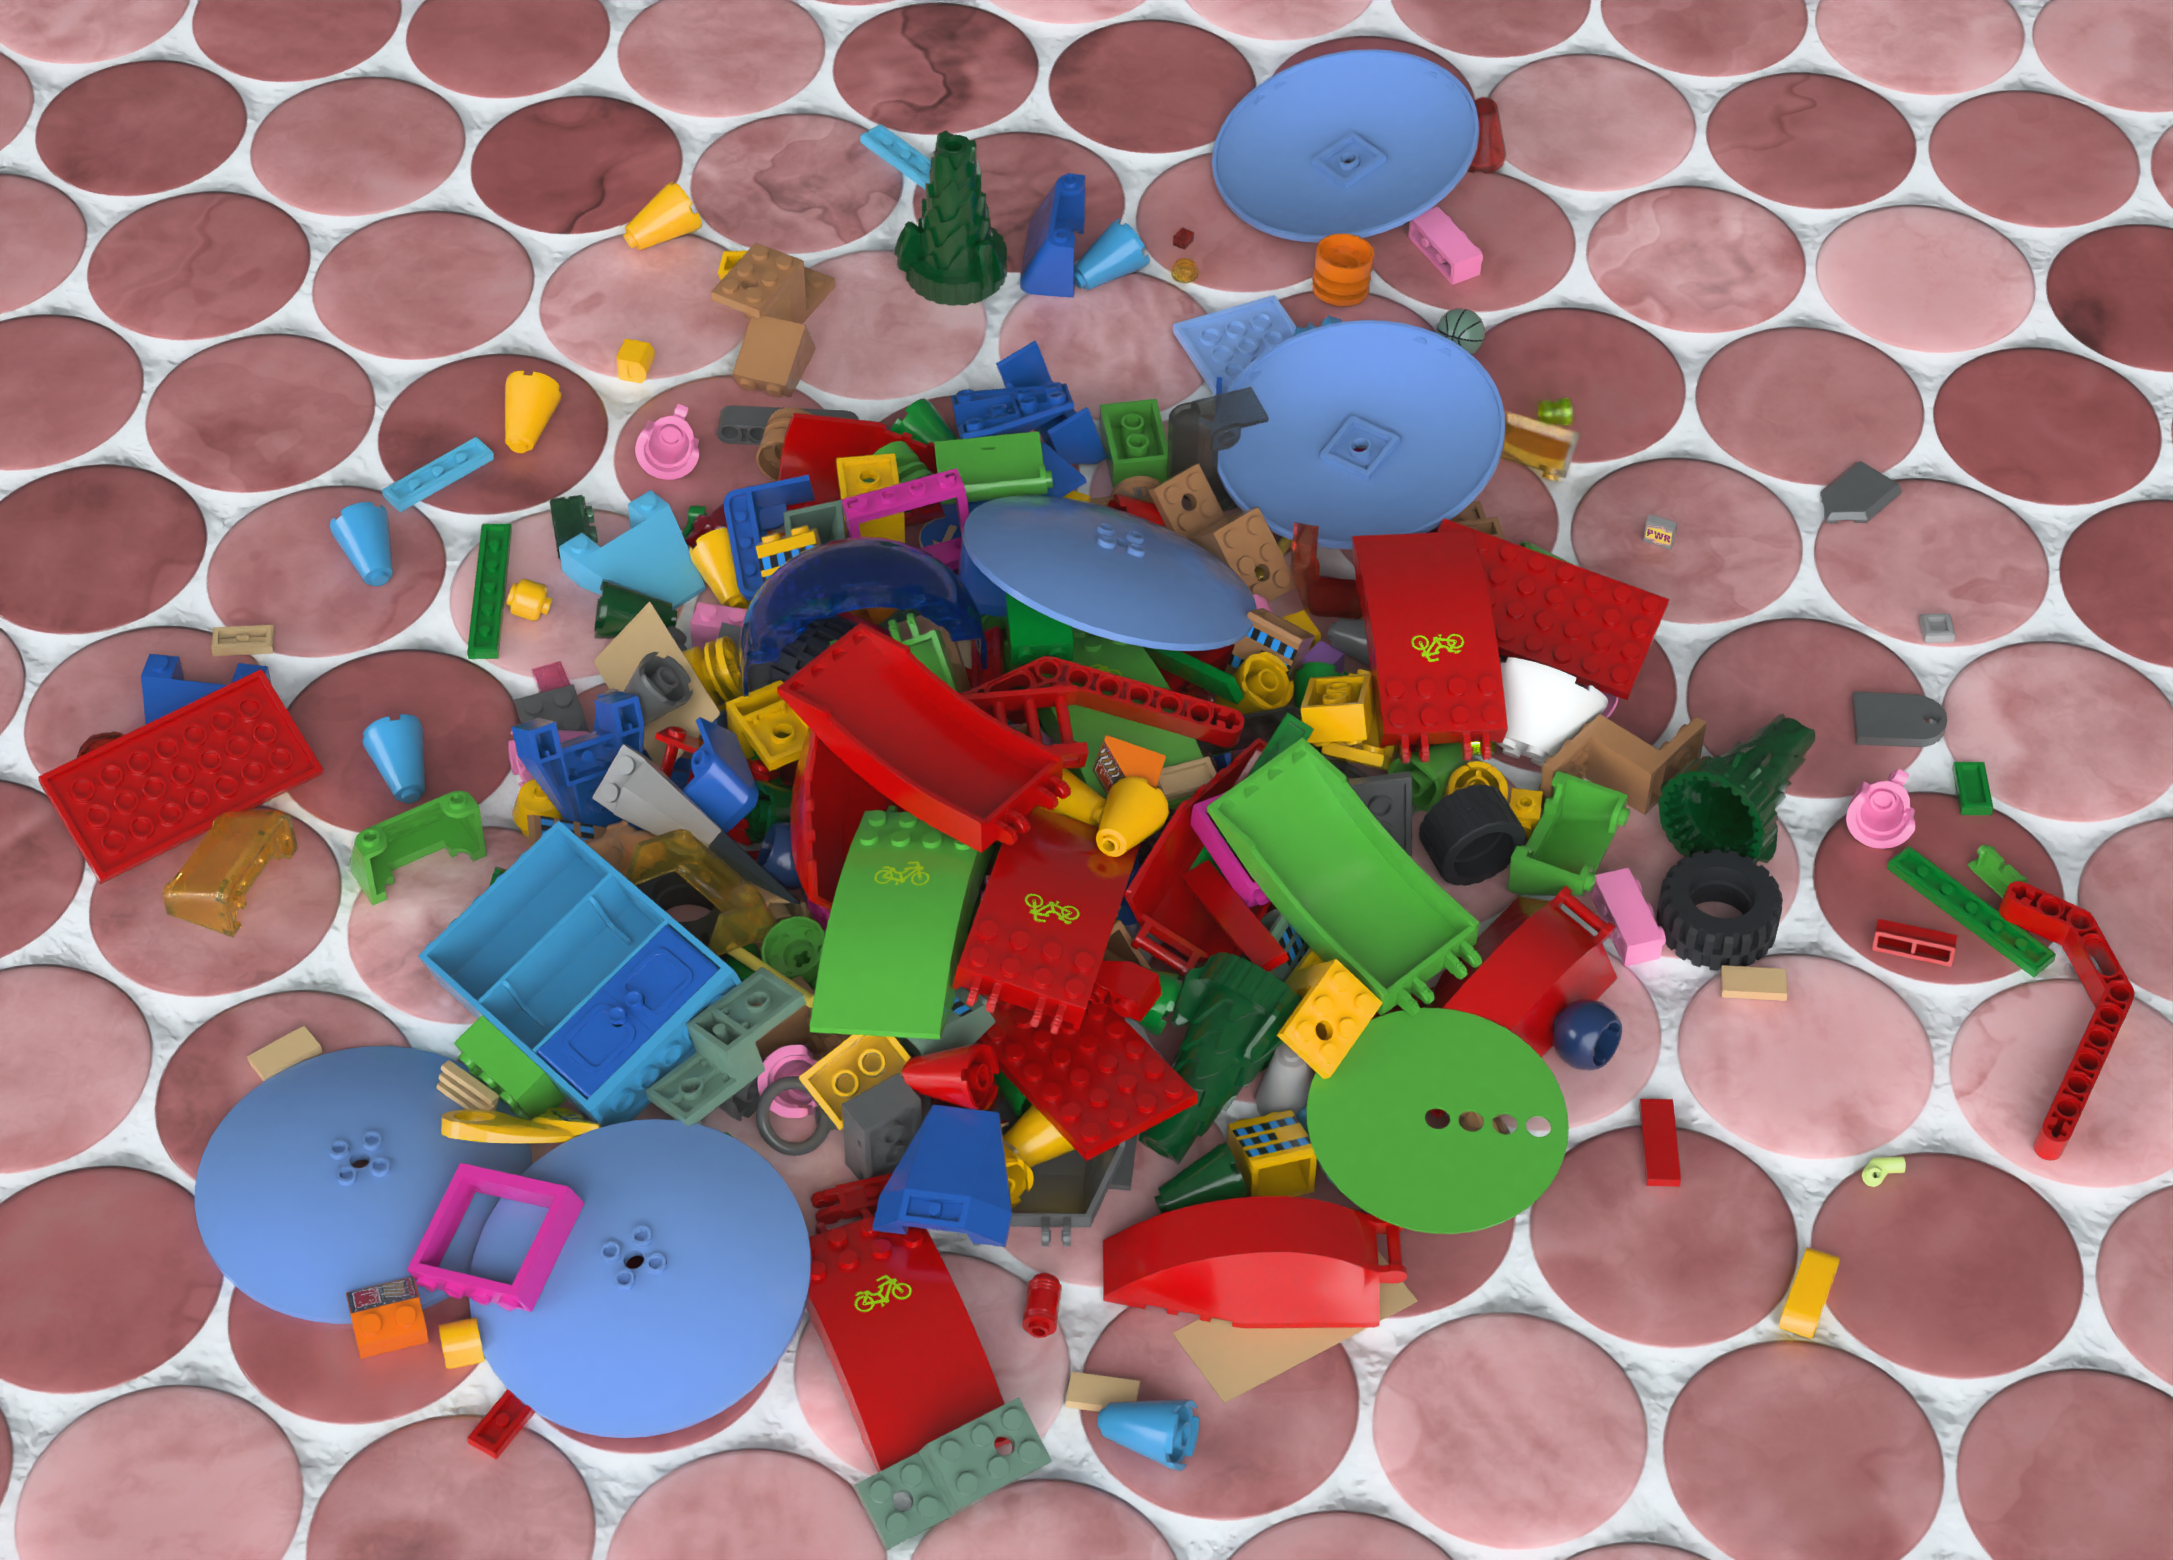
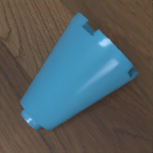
(1110, 257)
(365, 540)
(398, 755)
(1153, 1428)

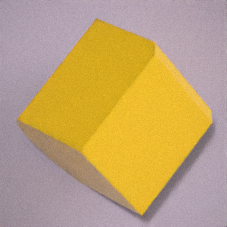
(634, 360)
(461, 1343)

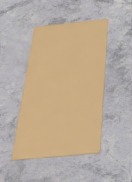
(622, 656)
(1244, 1358)

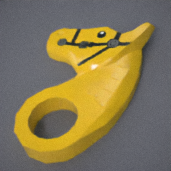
(499, 1127)

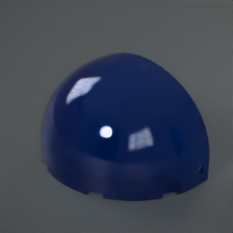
(850, 577)

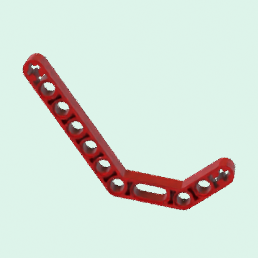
(1121, 703)
(2110, 993)

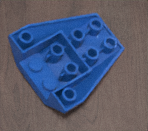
(1008, 409)
(951, 1179)

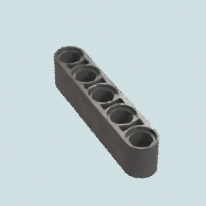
(747, 423)

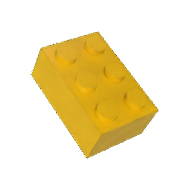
(1338, 709)
(851, 1070)

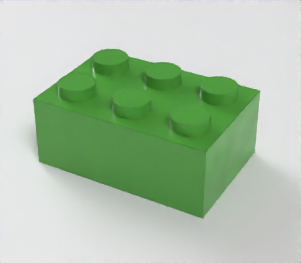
(1134, 440)
(507, 1070)

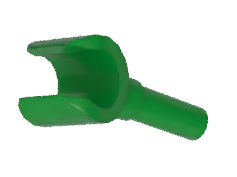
(694, 511)

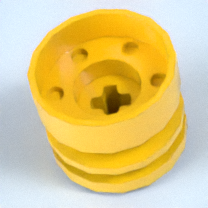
(717, 668)

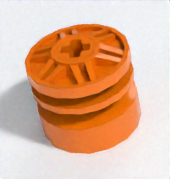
(1342, 269)

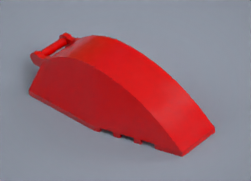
(826, 816)
(1159, 893)
(1531, 969)
(1256, 1263)

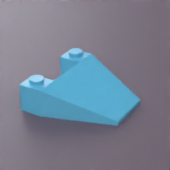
(645, 558)

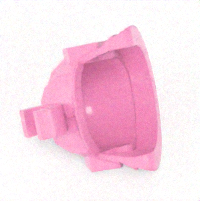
(668, 446)
(1881, 812)
(784, 1062)

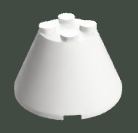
(1544, 709)

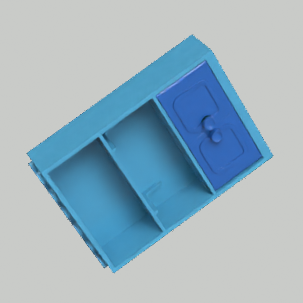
(581, 975)

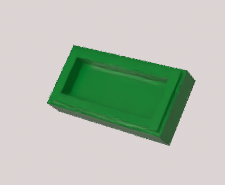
(1972, 788)

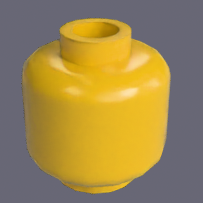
(529, 599)

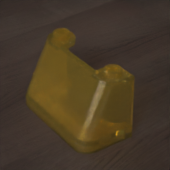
(225, 867)

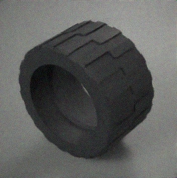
(1471, 834)

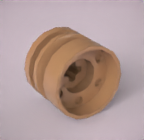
(772, 442)

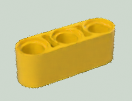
(1809, 1292)

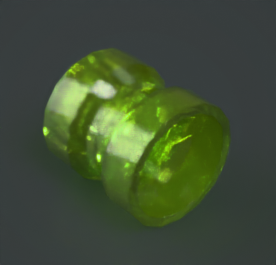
(1556, 412)

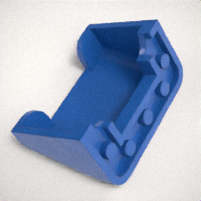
(1051, 241)

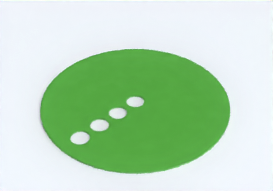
(1447, 1180)

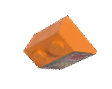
(1122, 759)
(387, 1317)

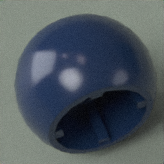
(777, 855)
(1587, 1034)

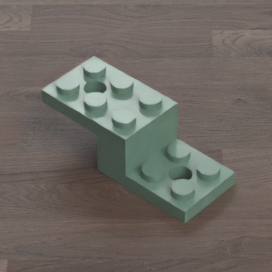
(725, 1047)
(952, 1473)

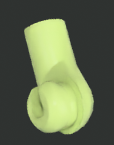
(1879, 1167)

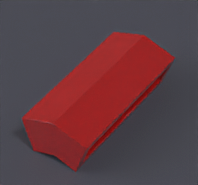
(1914, 942)

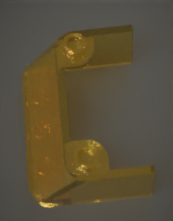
(1538, 445)
(744, 909)

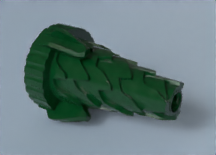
(954, 249)
(1734, 796)
(1230, 1038)

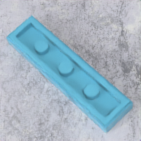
(898, 154)
(438, 474)

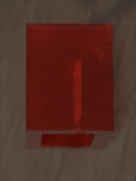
(1183, 238)

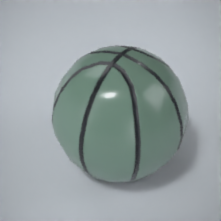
(1463, 328)

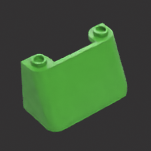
(442, 823)
(1568, 839)

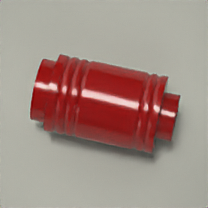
(1042, 1305)

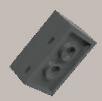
(880, 1127)

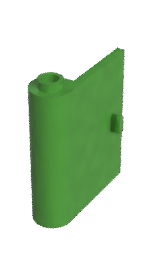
(996, 465)

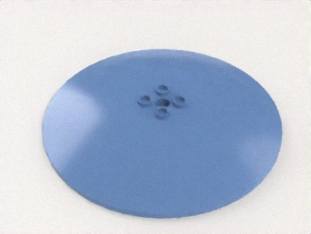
(1384, 111)
(1377, 384)
(1109, 573)
(304, 1224)
(683, 1330)

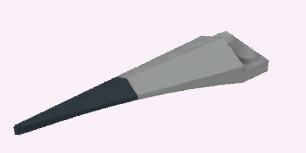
(651, 800)

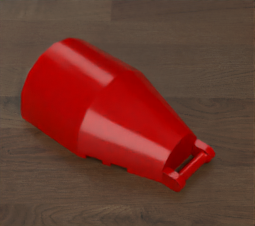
(817, 441)

